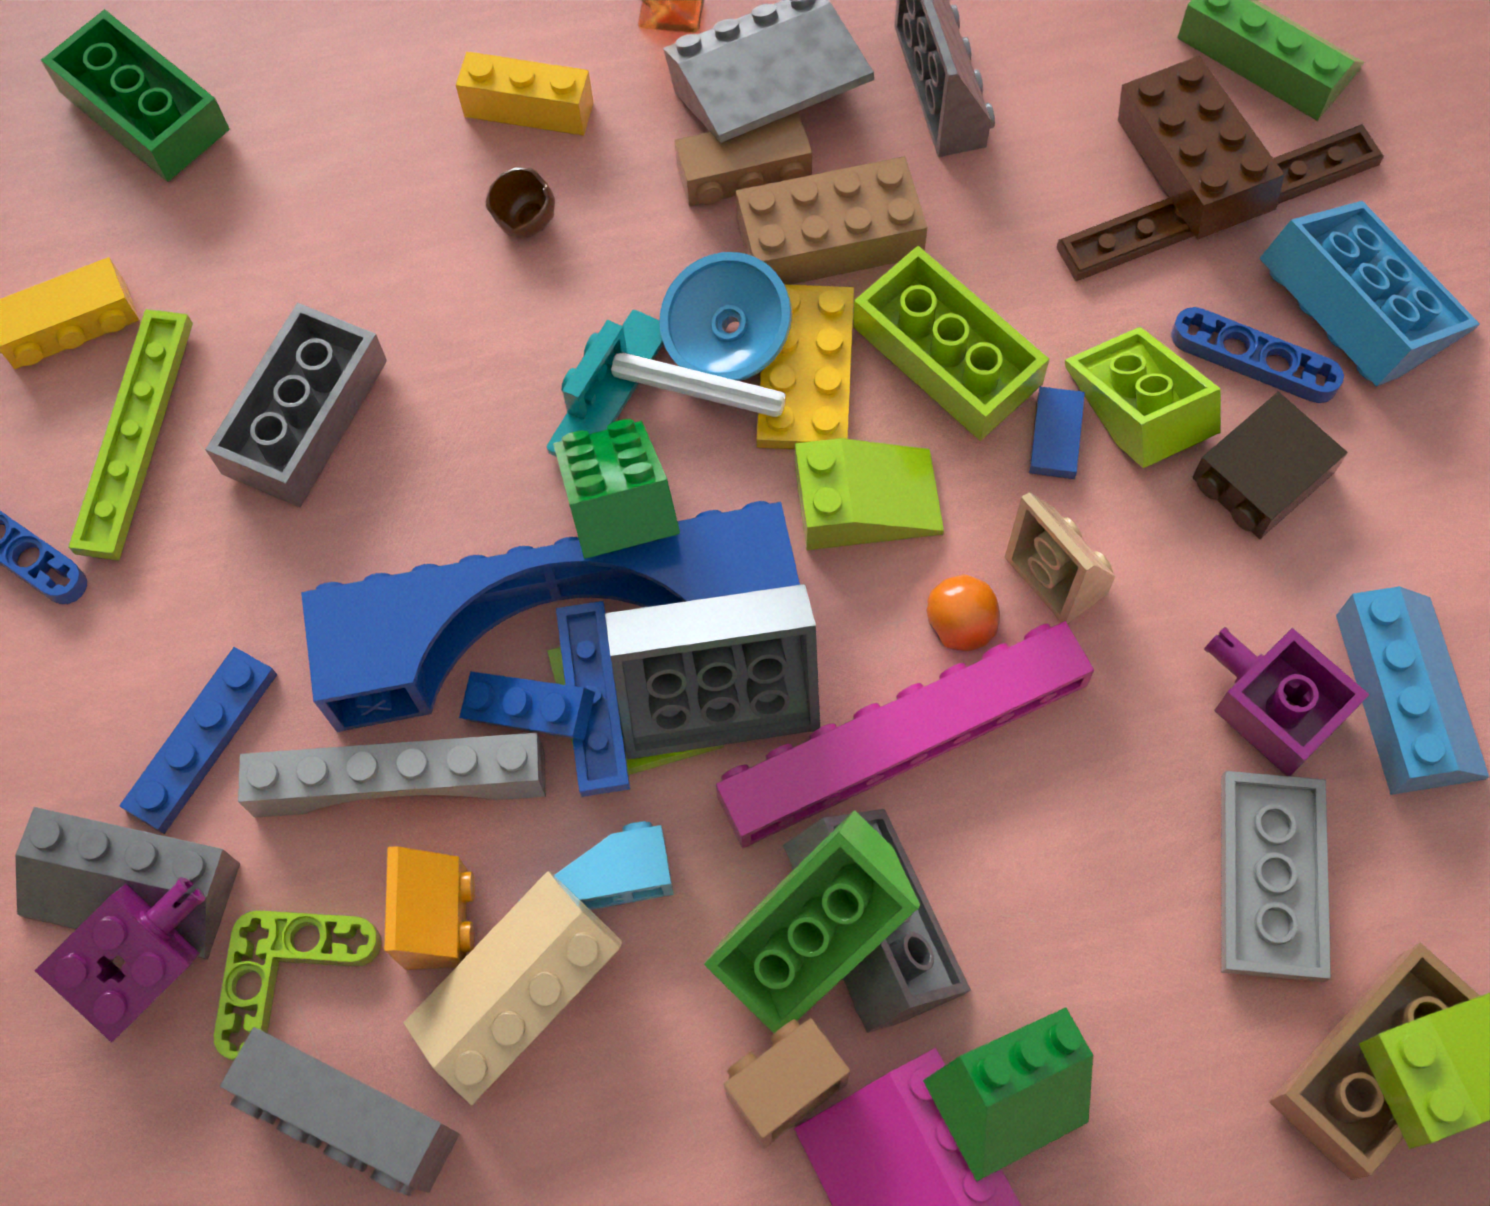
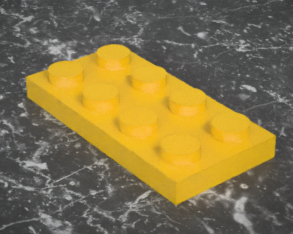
(811, 369)

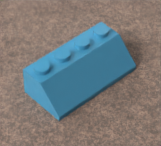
(1413, 691)

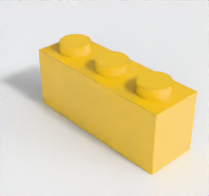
(525, 93)
(64, 313)

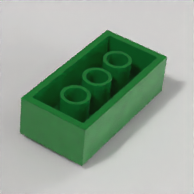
(136, 94)
(615, 488)

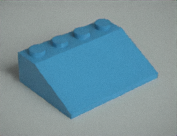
(1366, 290)

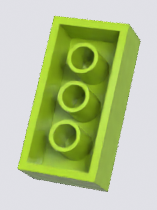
(949, 342)

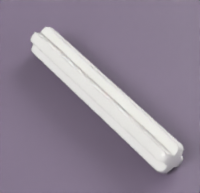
(698, 384)

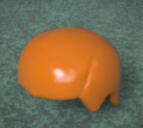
(963, 612)

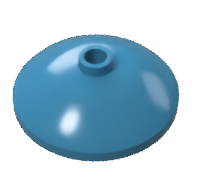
(713, 295)

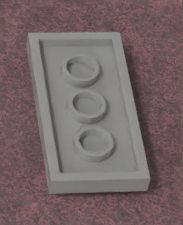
(1274, 877)

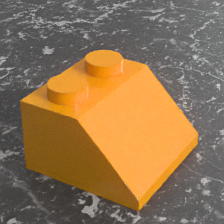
(427, 909)

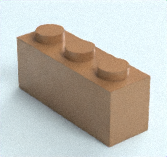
(752, 159)

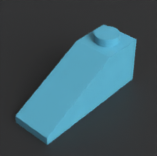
(621, 868)

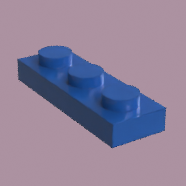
(527, 705)

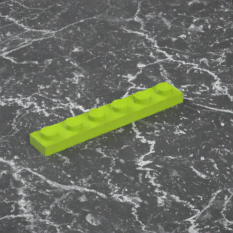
(131, 435)

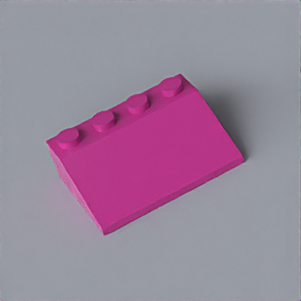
(895, 1147)

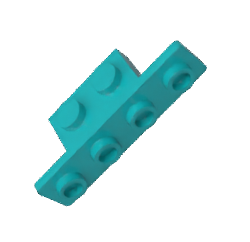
(590, 390)

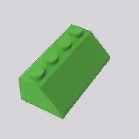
(1270, 51)
(815, 924)

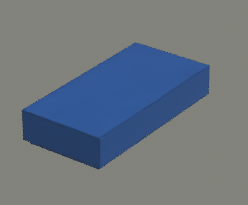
(1057, 432)

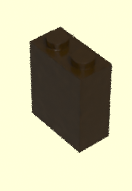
(1268, 465)

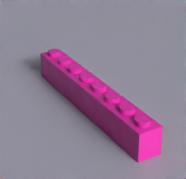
(902, 733)

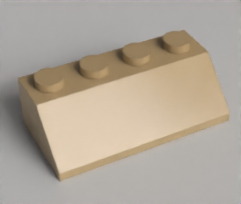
(511, 987)

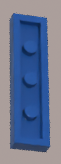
(588, 664)
(198, 740)

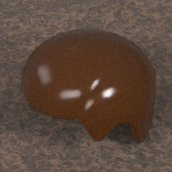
(521, 202)

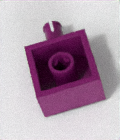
(1266, 682)
(138, 933)

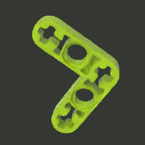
(276, 949)

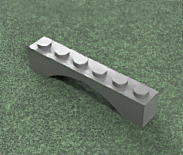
(322, 777)

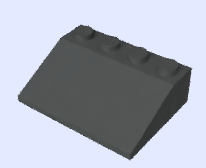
(715, 671)

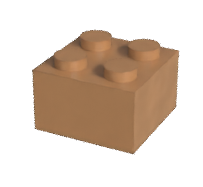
(785, 1080)

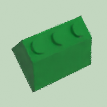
(1016, 1092)

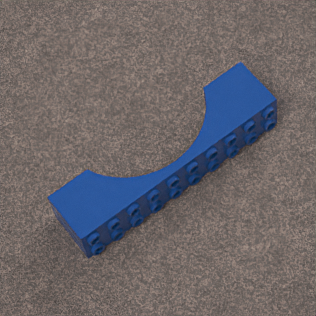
(393, 639)

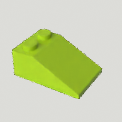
(1147, 396)
(865, 492)
(1435, 1071)

